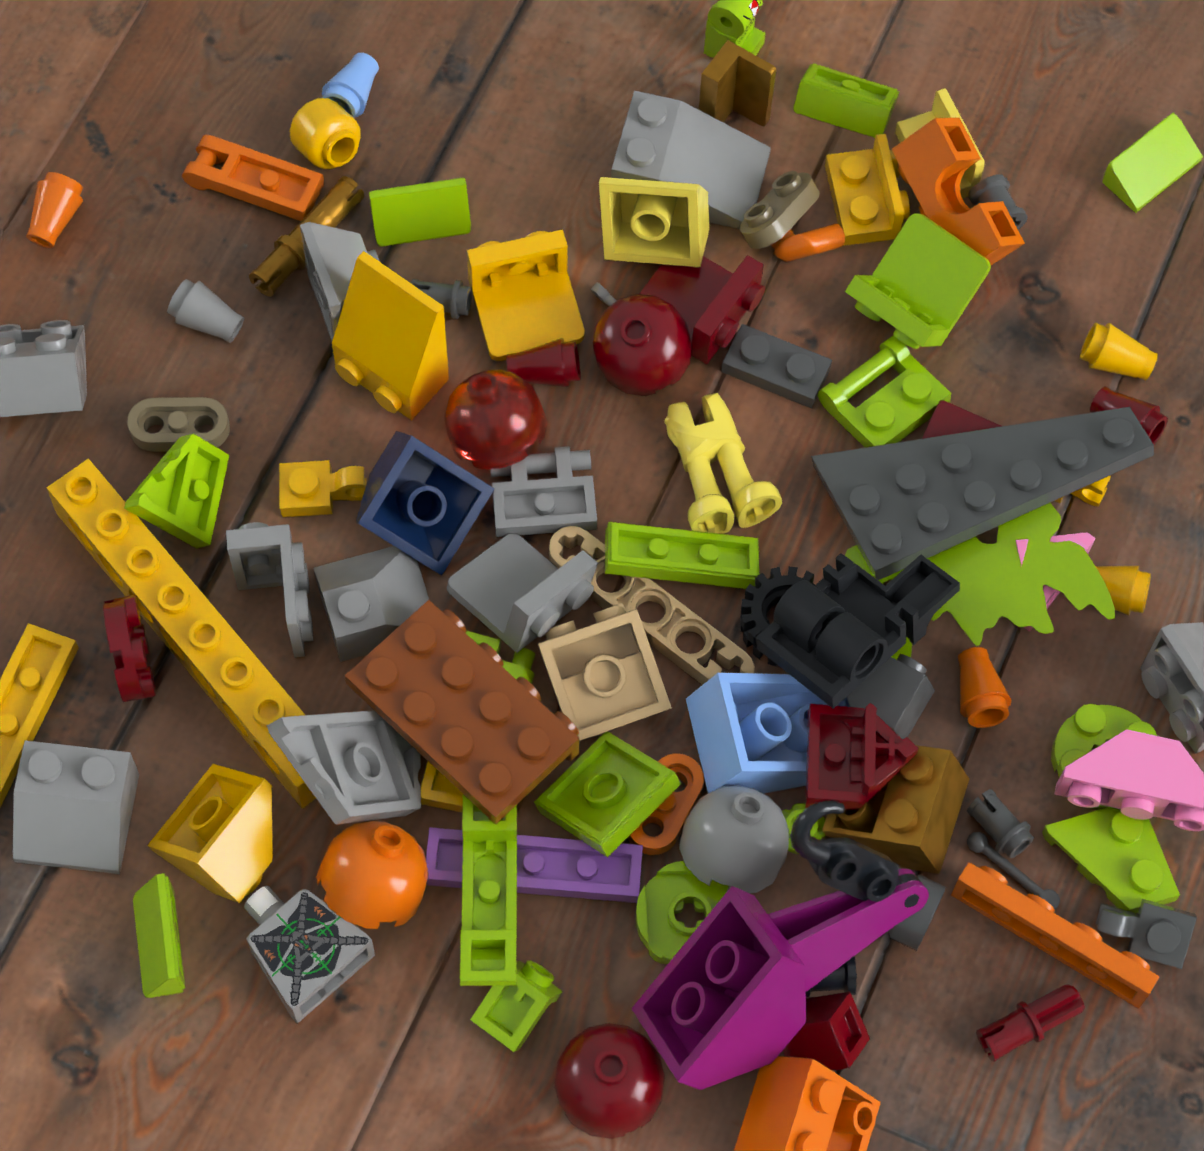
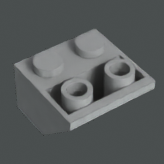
(42, 369)
(1176, 677)

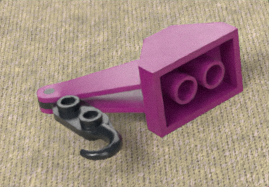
(745, 973)

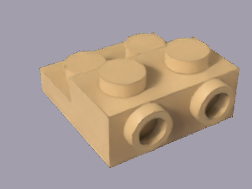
(604, 672)

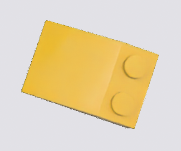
(391, 339)

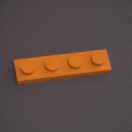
(1070, 943)

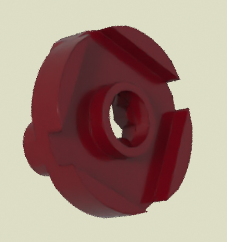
(129, 648)

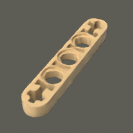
(676, 618)

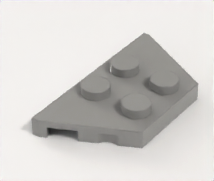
(352, 764)

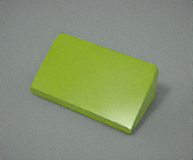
(845, 100)
(1152, 163)
(420, 212)
(158, 938)

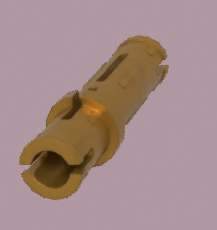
(289, 248)

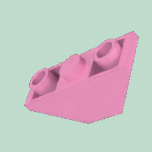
(1139, 776)

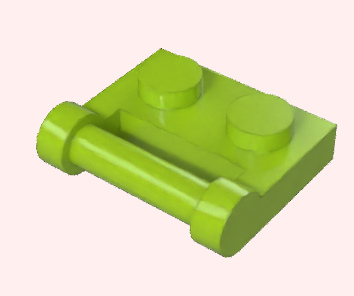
(893, 409)

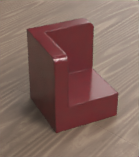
(831, 1033)

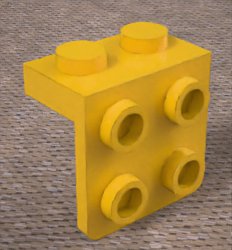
(524, 293)

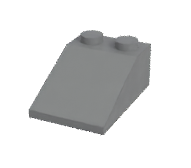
(684, 145)

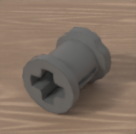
(996, 189)

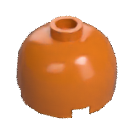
(373, 874)

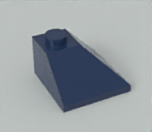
(421, 501)

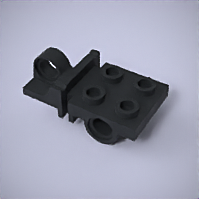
(851, 623)

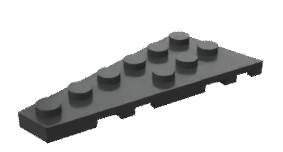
(956, 486)

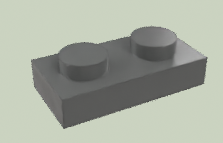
(776, 365)

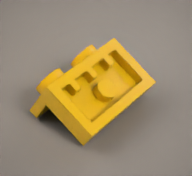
(867, 193)

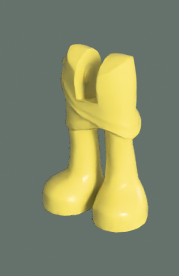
(704, 445)

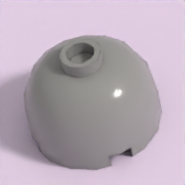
(735, 838)

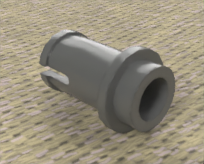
(454, 298)
(1001, 824)

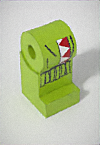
(733, 22)

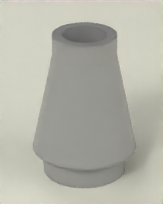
(204, 311)

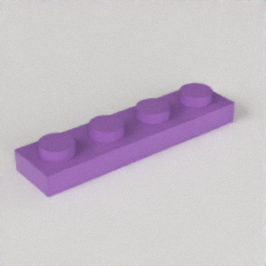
(547, 866)

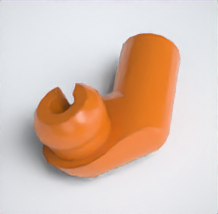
(808, 243)

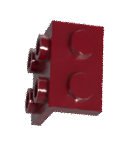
(709, 299)

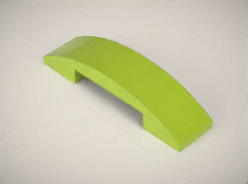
(488, 898)

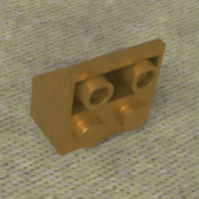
(911, 814)

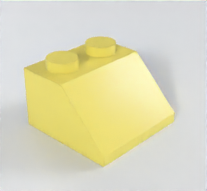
(654, 221)

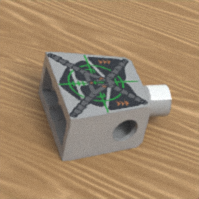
(304, 948)

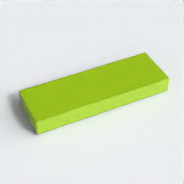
(681, 555)

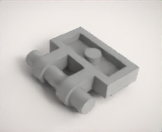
(545, 504)

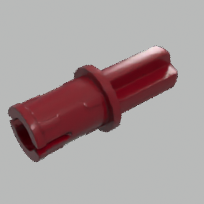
(1030, 1021)

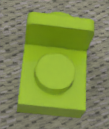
(514, 1010)

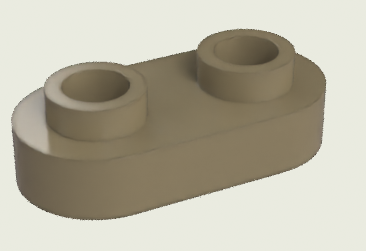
(779, 209)
(178, 418)

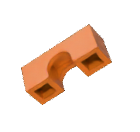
(933, 166)

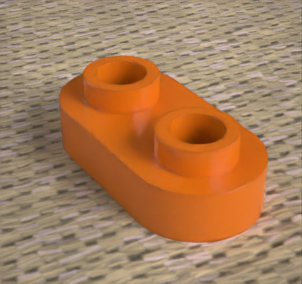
(675, 809)

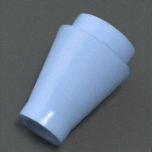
(352, 84)

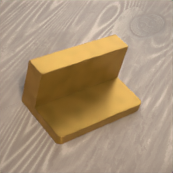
(737, 83)

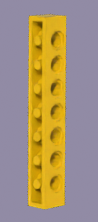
(179, 615)

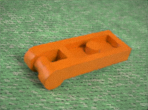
(254, 177)

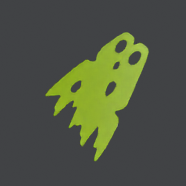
(998, 585)

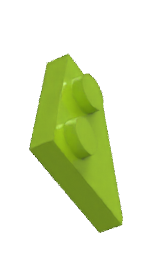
(183, 491)
(1117, 856)

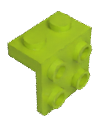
(921, 283)

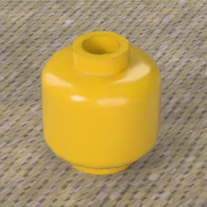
(325, 133)

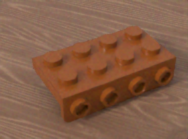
(464, 710)

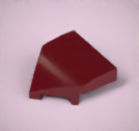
(851, 754)

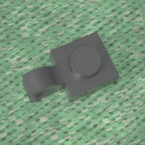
(1155, 932)

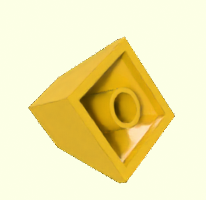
(221, 833)

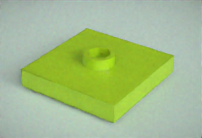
(607, 793)

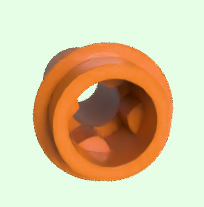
(53, 207)
(982, 693)

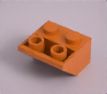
(806, 1109)

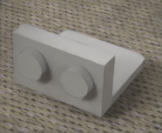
(268, 558)
(521, 590)

